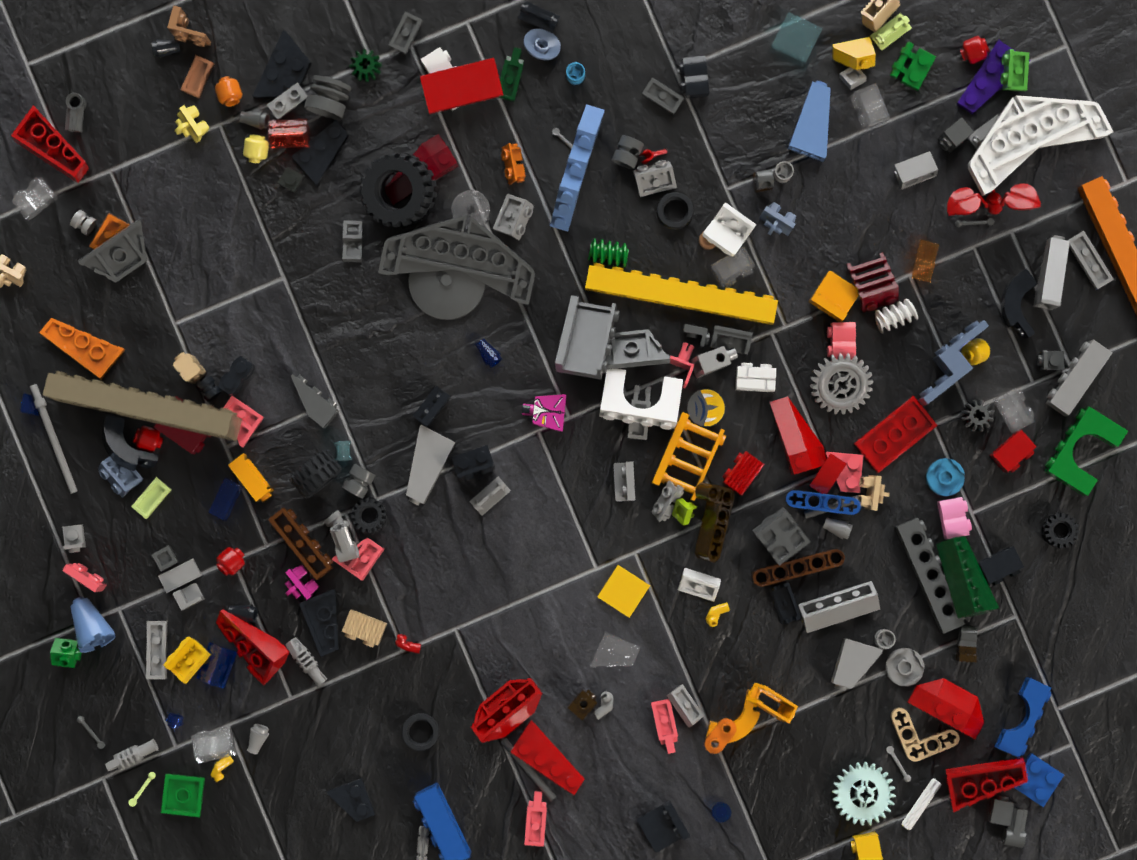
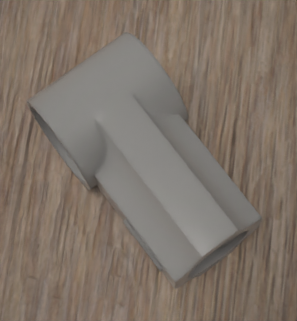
(345, 547)

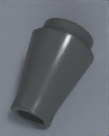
(257, 119)

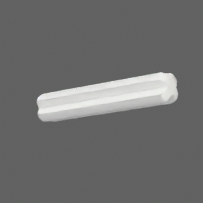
(921, 804)

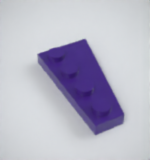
(986, 80)

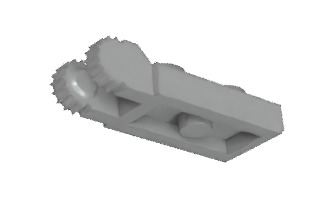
(637, 430)

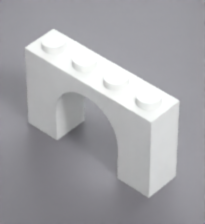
(661, 414)

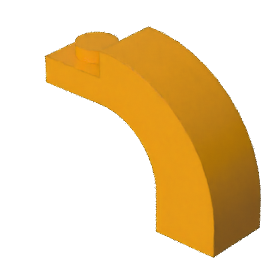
(743, 723)

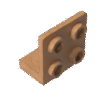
(178, 27)

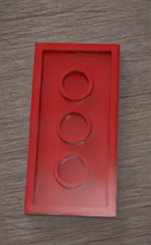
(461, 85)
(895, 434)

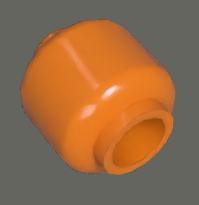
(228, 91)

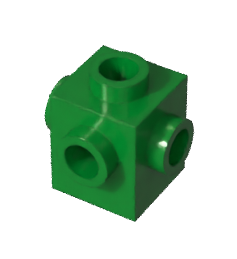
(65, 653)

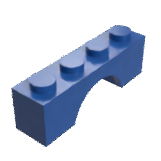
(1034, 696)

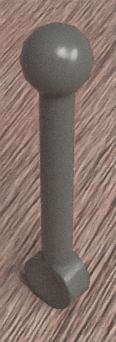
(958, 223)
(101, 744)

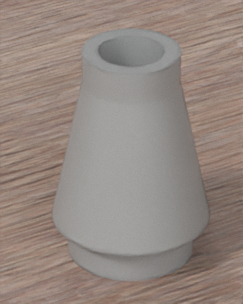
(838, 527)
(258, 735)

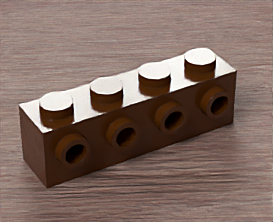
(302, 545)

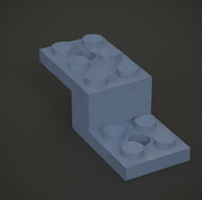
(952, 362)

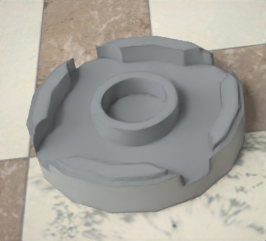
(904, 667)

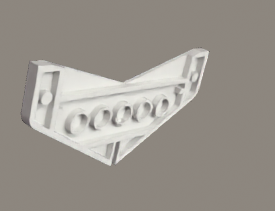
(1030, 126)

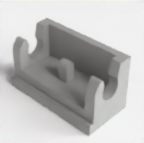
(915, 170)

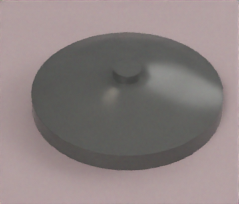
(445, 293)

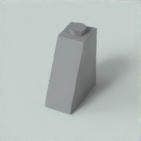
(853, 663)

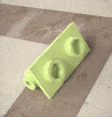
(891, 31)

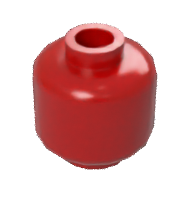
(975, 49)
(147, 439)
(230, 561)

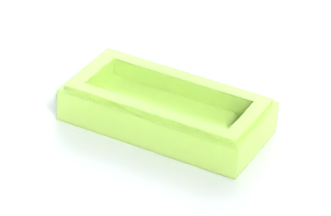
(151, 498)

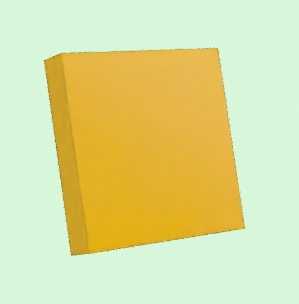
(623, 591)

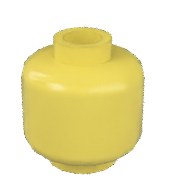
(255, 148)

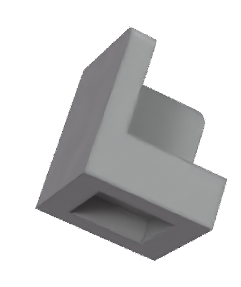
(188, 596)

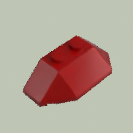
(950, 705)
(506, 709)

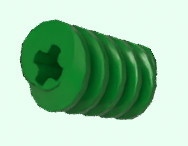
(608, 252)

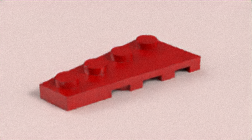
(544, 757)

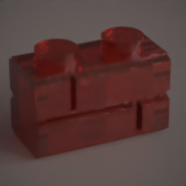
(288, 133)

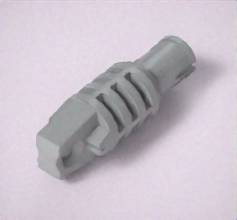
(305, 660)
(131, 756)

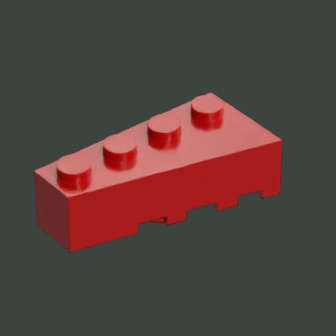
(984, 780)

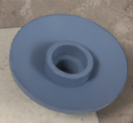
(541, 44)

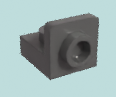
(695, 331)
(1051, 360)

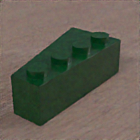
(965, 578)

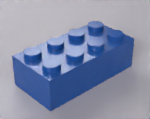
(442, 823)

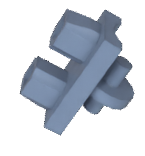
(776, 221)

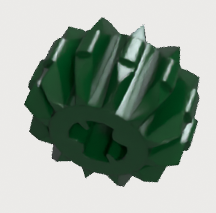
(372, 66)

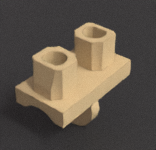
(10, 275)
(874, 493)

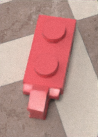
(665, 723)
(536, 821)

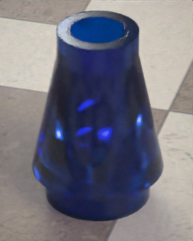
(489, 354)

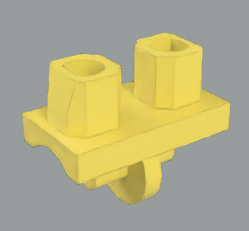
(187, 124)

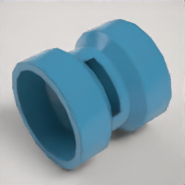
(575, 69)

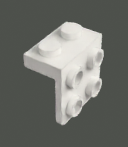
(728, 230)

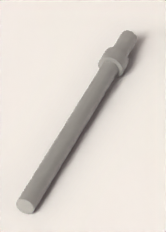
(40, 404)

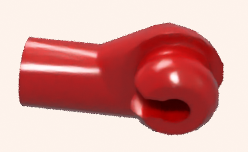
(406, 645)

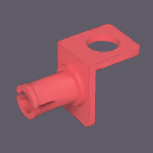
(683, 361)

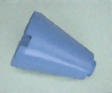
(90, 626)

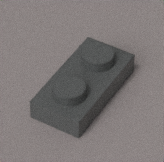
(405, 33)
(662, 96)

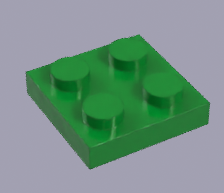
(183, 795)

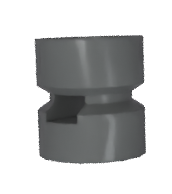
(627, 152)
(358, 481)

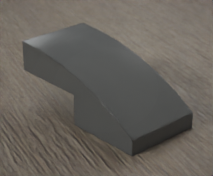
(352, 241)

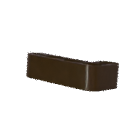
(714, 520)

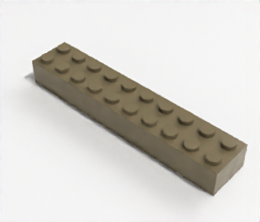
(142, 405)

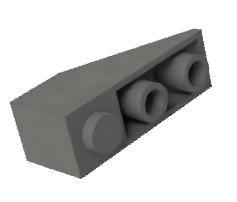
(317, 408)

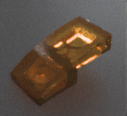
(925, 260)

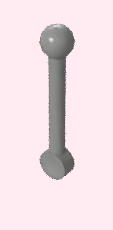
(556, 132)
(890, 750)

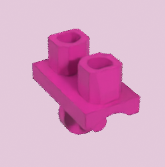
(306, 589)

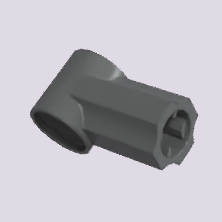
(74, 115)
(1014, 834)

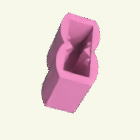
(954, 517)

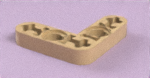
(915, 742)

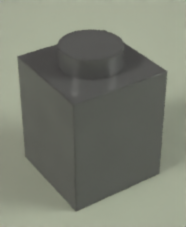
(1000, 810)

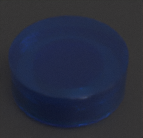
(721, 812)

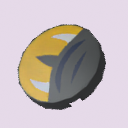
(706, 407)

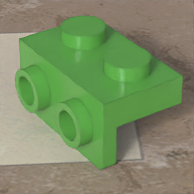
(1015, 70)

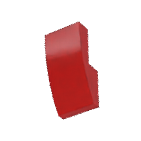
(828, 474)

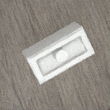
(699, 584)

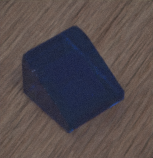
(27, 405)

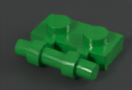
(918, 68)

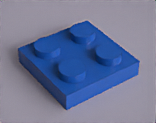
(1041, 780)

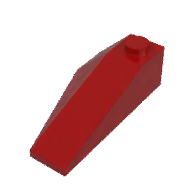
(798, 440)
(258, 648)

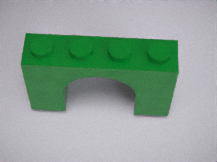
(1063, 465)

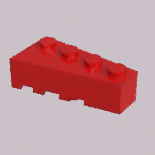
(47, 143)

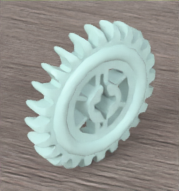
(863, 812)

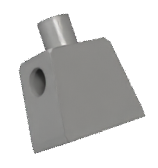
(707, 362)

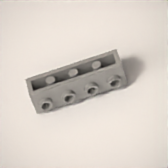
(1078, 378)
(839, 606)

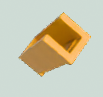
(251, 478)
(786, 709)

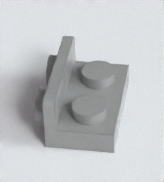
(654, 178)
(513, 216)
(624, 481)

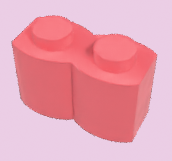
(842, 339)

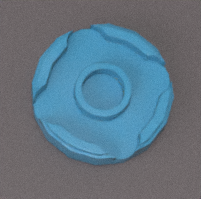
(945, 477)

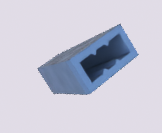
(811, 129)

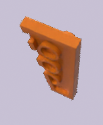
(87, 350)

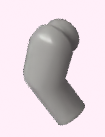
(606, 705)

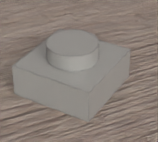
(852, 77)

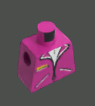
(547, 411)

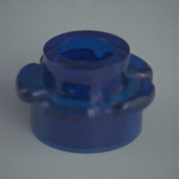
(174, 720)

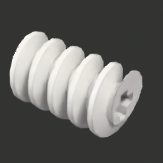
(895, 314)

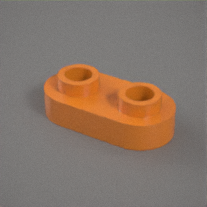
(719, 735)

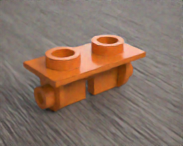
(510, 155)

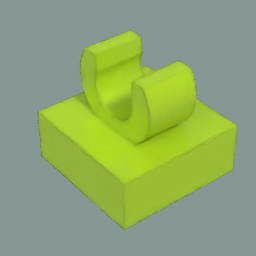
(683, 511)

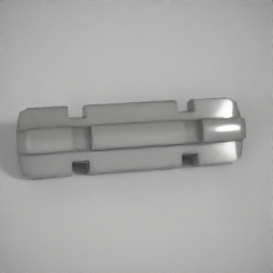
(422, 848)

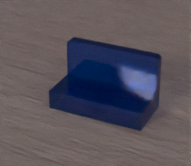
(225, 499)
(218, 666)

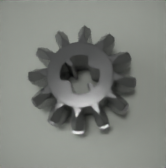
(979, 409)

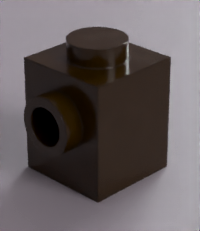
(582, 703)

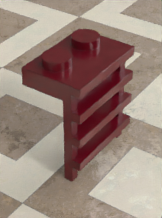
(878, 292)

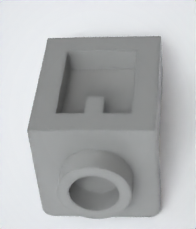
(74, 538)

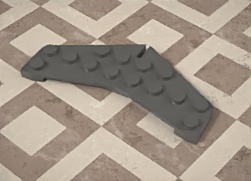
(450, 248)

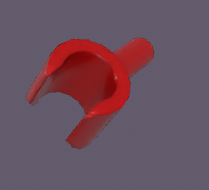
(649, 154)

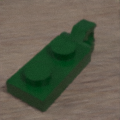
(511, 75)

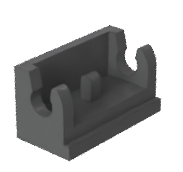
(731, 338)

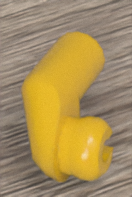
(714, 613)
(219, 766)

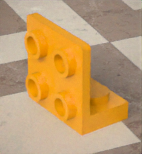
(834, 296)

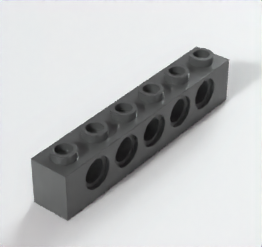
(905, 532)

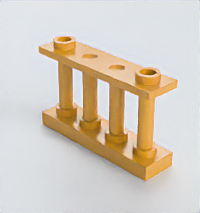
(677, 442)

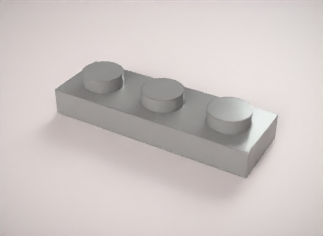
(1090, 260)
(156, 650)

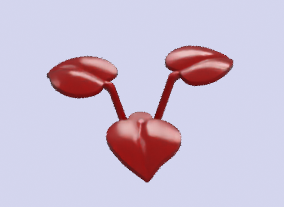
(965, 202)

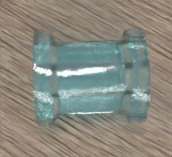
(343, 450)

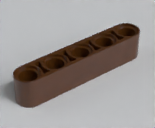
(807, 567)

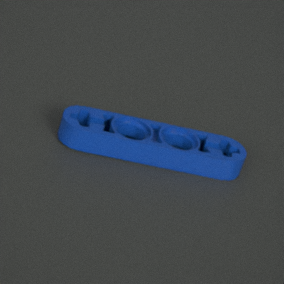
(823, 502)

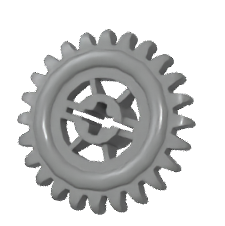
(853, 370)

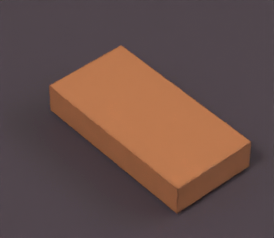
(197, 76)

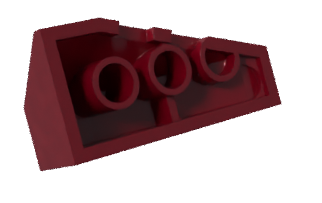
(435, 155)

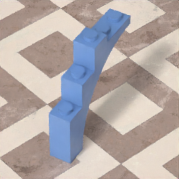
(576, 167)

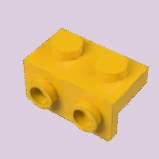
(187, 659)

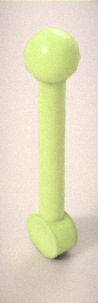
(132, 802)

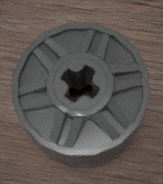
(326, 101)

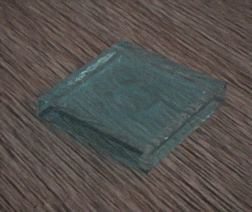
(796, 37)

